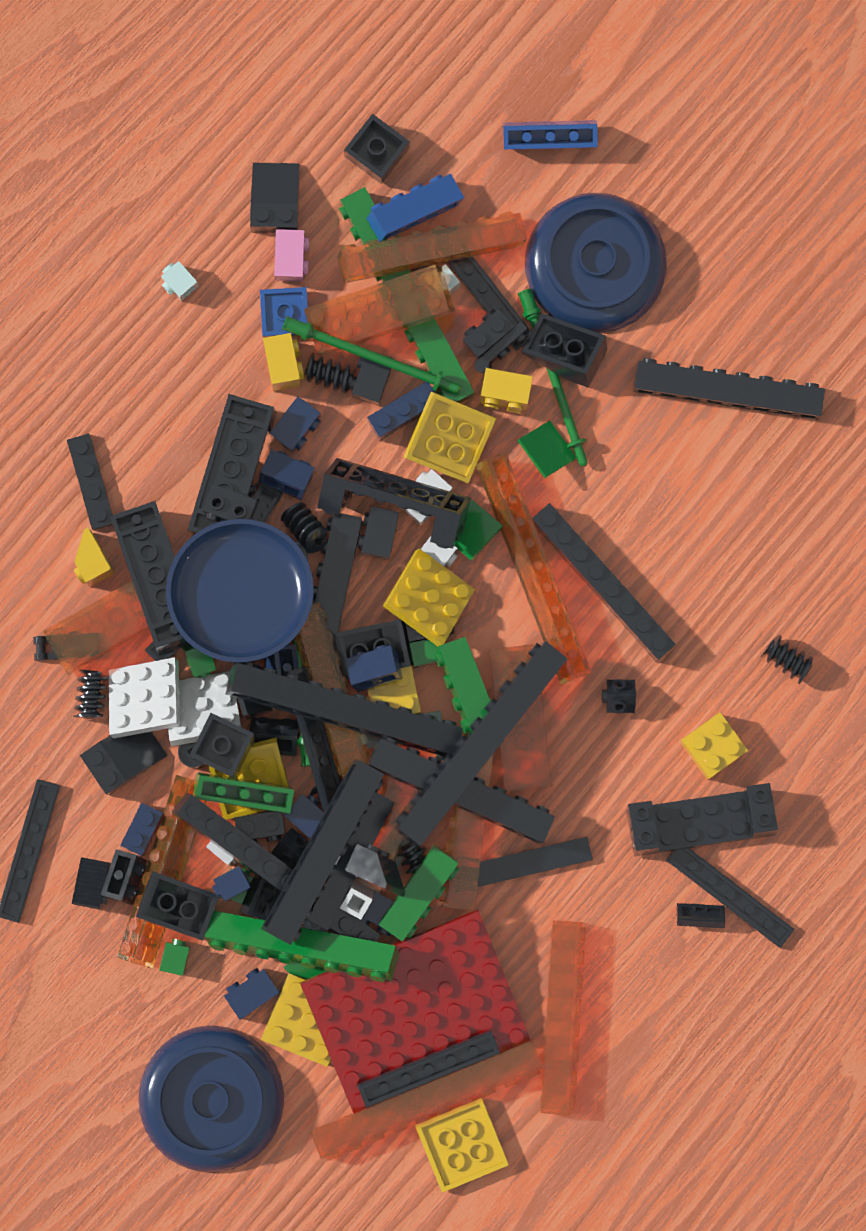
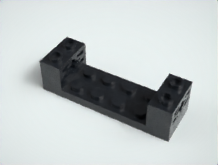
(234, 452)
(349, 478)
(149, 562)
(702, 821)

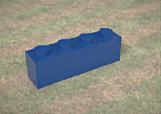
(550, 134)
(414, 207)

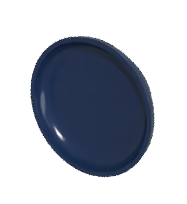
(596, 262)
(239, 590)
(211, 1099)

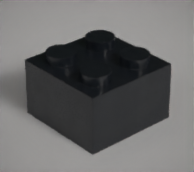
(377, 148)
(223, 745)

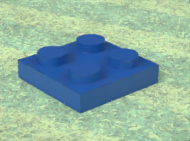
(277, 305)

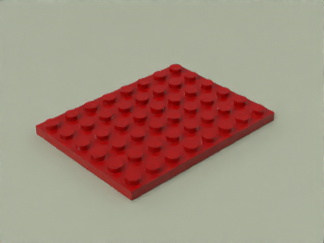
(439, 995)

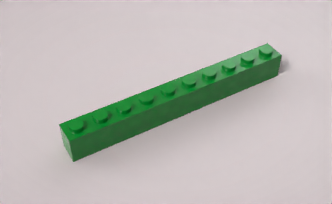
(427, 336)

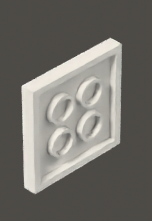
(144, 698)
(197, 700)

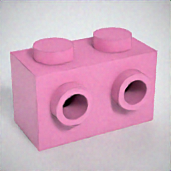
(290, 255)

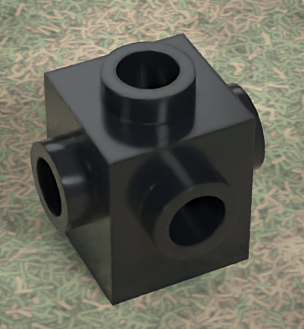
(619, 696)
(290, 848)

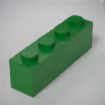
(463, 680)
(243, 792)
(419, 892)

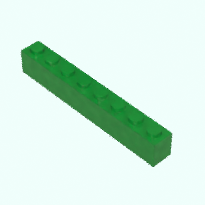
(311, 949)

